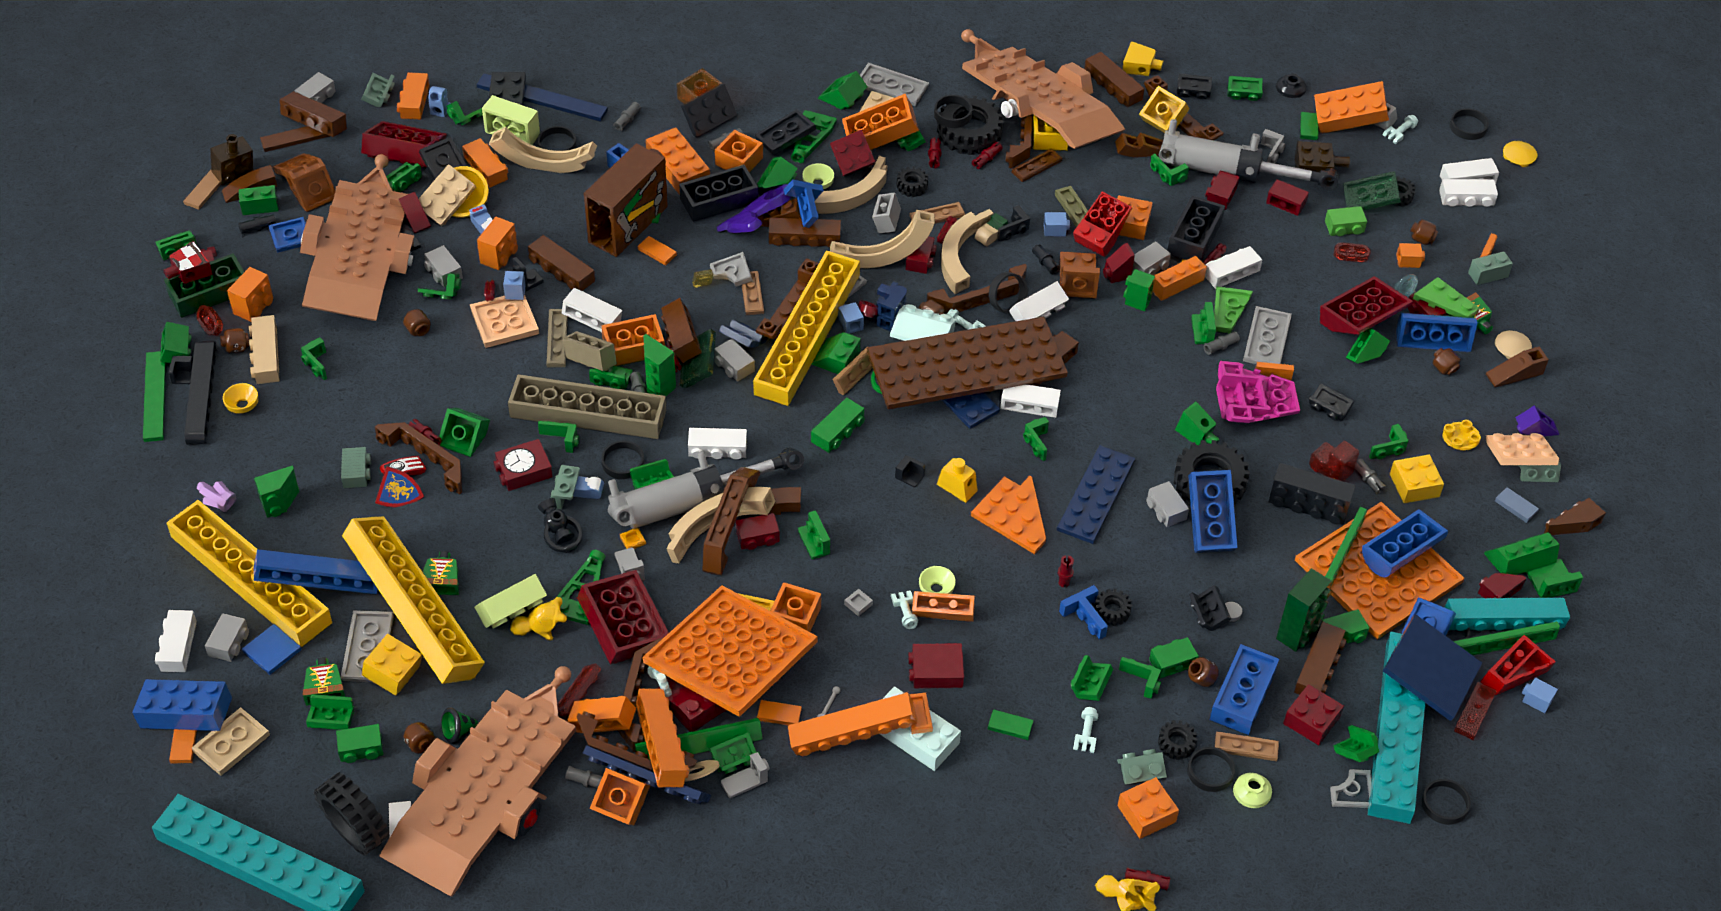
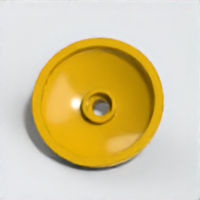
(478, 196)

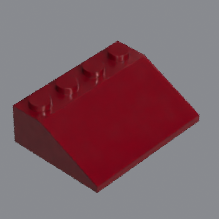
(398, 142)
(1362, 307)
(621, 615)
(691, 707)

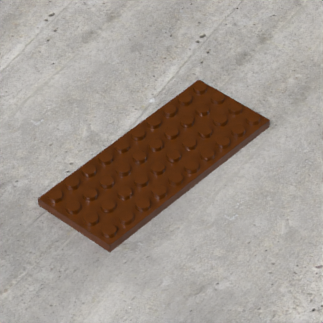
(966, 362)

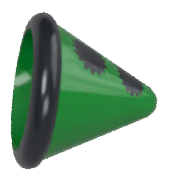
(456, 724)

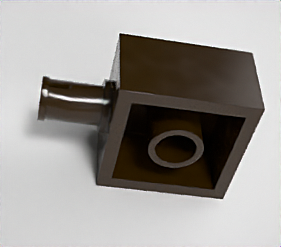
(1318, 157)
(231, 159)

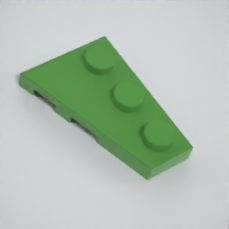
(1444, 296)
(1229, 307)

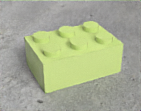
(517, 118)
(511, 602)

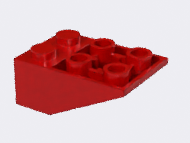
(1102, 224)

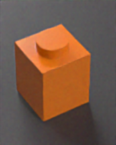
(1410, 255)

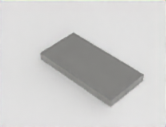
(893, 83)
(1267, 336)
(364, 635)

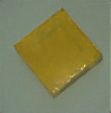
(702, 278)

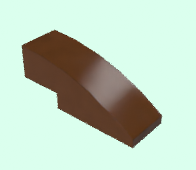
(1138, 146)
(257, 178)
(786, 500)

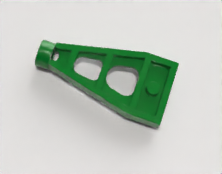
(823, 123)
(570, 607)

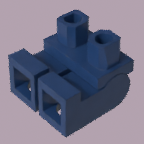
(891, 300)

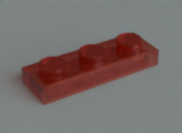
(578, 689)
(1475, 711)

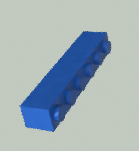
(312, 571)

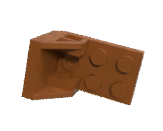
(307, 180)
(1079, 274)

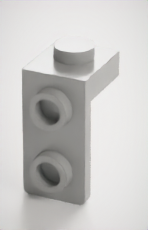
(1273, 141)
(628, 562)
(748, 778)

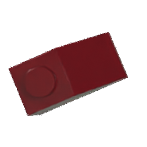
(1119, 264)
(1501, 585)

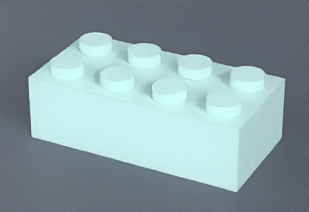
(928, 747)

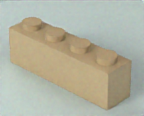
(265, 349)

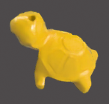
(540, 620)
(1130, 893)

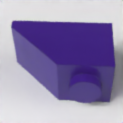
(1536, 421)

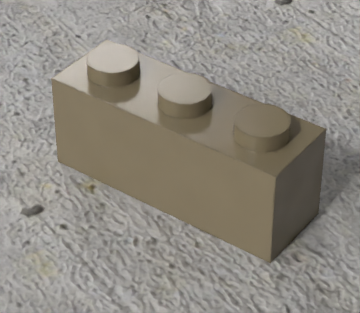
(590, 351)

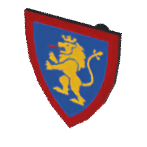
(397, 489)

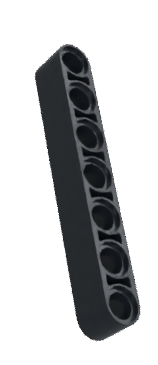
(199, 392)

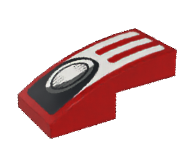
(410, 465)

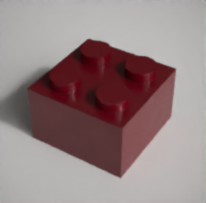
(852, 153)
(1313, 714)

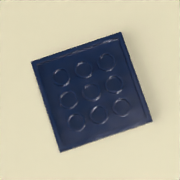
(1432, 667)

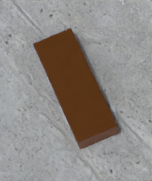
(1036, 165)

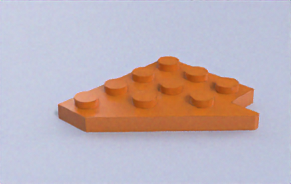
(1013, 513)

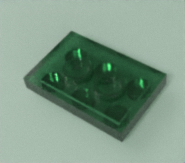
(1372, 191)
(702, 364)

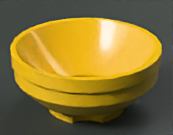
(238, 393)

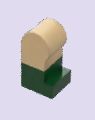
(988, 233)

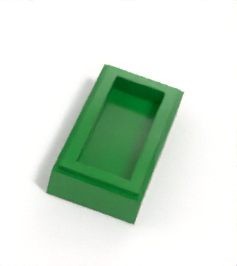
(1308, 126)
(1010, 724)

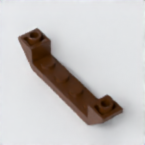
(1188, 123)
(1021, 153)
(981, 296)
(773, 327)
(394, 431)
(713, 552)
(634, 683)
(588, 726)

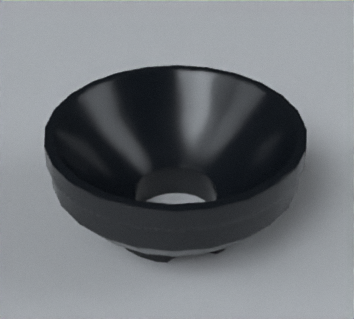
(1291, 89)

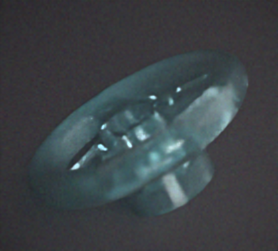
(1408, 288)

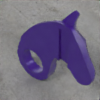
(748, 219)

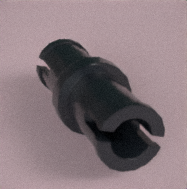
(256, 223)
(1046, 259)

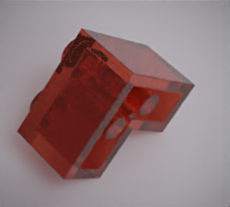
(1335, 462)

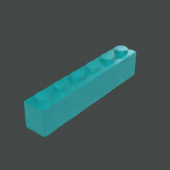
(1506, 613)

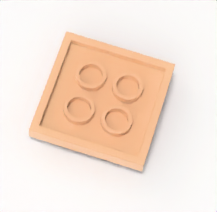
(503, 320)
(1521, 449)

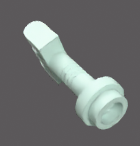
(1410, 121)
(954, 314)
(909, 620)
(661, 679)
(1089, 714)

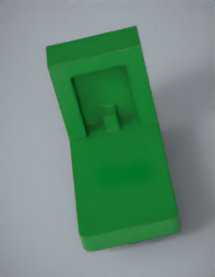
(455, 113)
(1172, 176)
(453, 285)
(310, 353)
(565, 430)
(1032, 431)
(1396, 446)
(1144, 671)

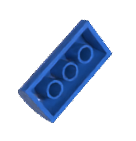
(1435, 332)
(1402, 543)

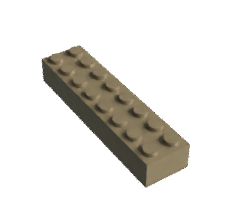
(587, 406)

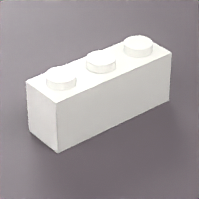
(1473, 169)
(1468, 192)
(1233, 267)
(1040, 303)
(590, 310)
(1031, 400)
(717, 442)
(176, 641)

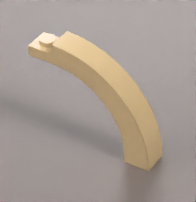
(537, 158)
(855, 195)
(961, 230)
(891, 250)
(696, 521)

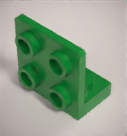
(1554, 580)

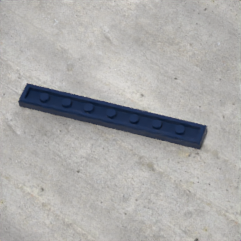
(555, 101)

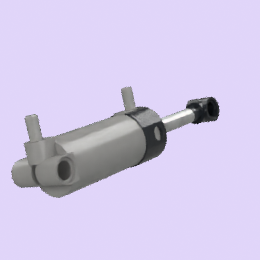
(1239, 160)
(683, 491)

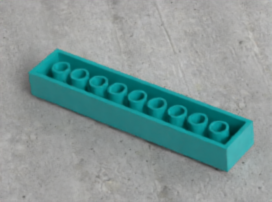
(1399, 746)
(256, 858)

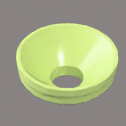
(818, 172)
(937, 575)
(1252, 797)

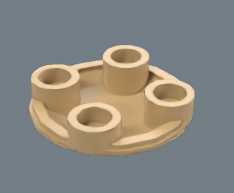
(1512, 343)

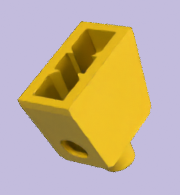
(1140, 60)
(958, 479)

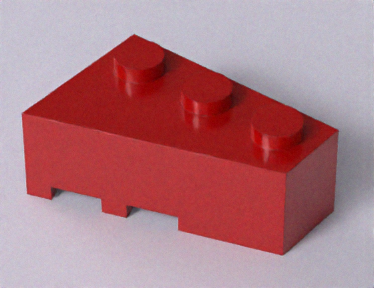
(1518, 666)

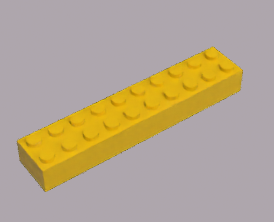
(806, 328)
(233, 560)
(413, 599)

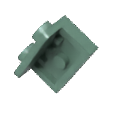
(377, 90)
(1540, 473)
(565, 484)
(1142, 767)

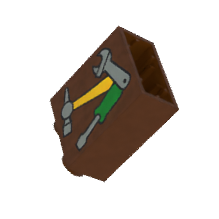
(626, 199)

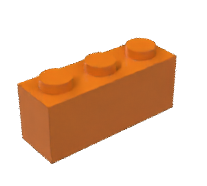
(413, 96)
(485, 161)
(1179, 278)
(943, 606)
(611, 713)

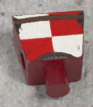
(188, 264)

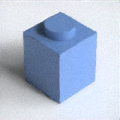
(1055, 224)
(514, 285)
(851, 318)
(1539, 695)

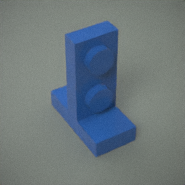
(806, 196)
(1082, 605)

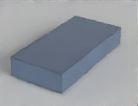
(1516, 504)

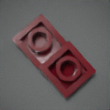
(414, 212)

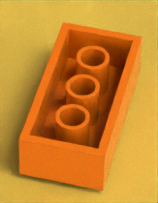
(1351, 107)
(883, 121)
(681, 159)

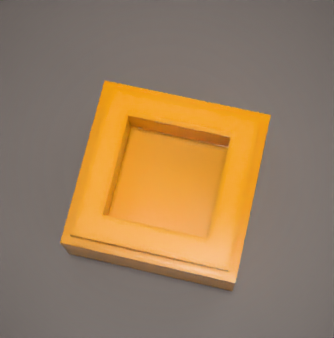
(632, 538)

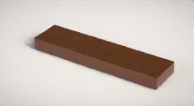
(291, 138)

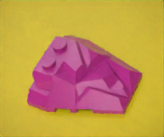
(1253, 397)

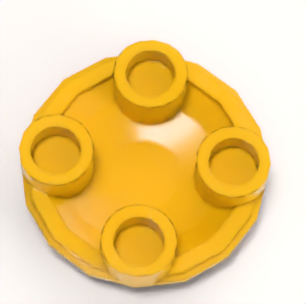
(1520, 153)
(1461, 435)

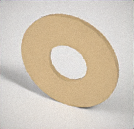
(708, 765)

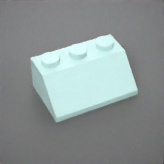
(918, 323)

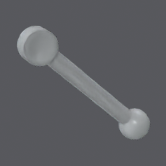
(836, 690)

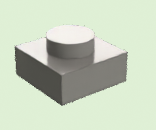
(858, 602)

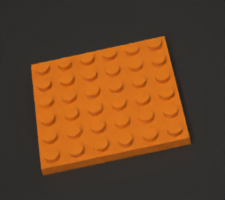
(1381, 600)
(730, 650)

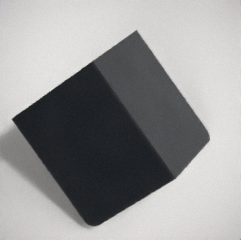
(181, 369)
(910, 471)

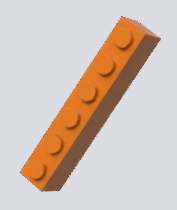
(852, 724)
(661, 738)

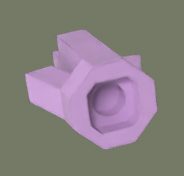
(218, 496)

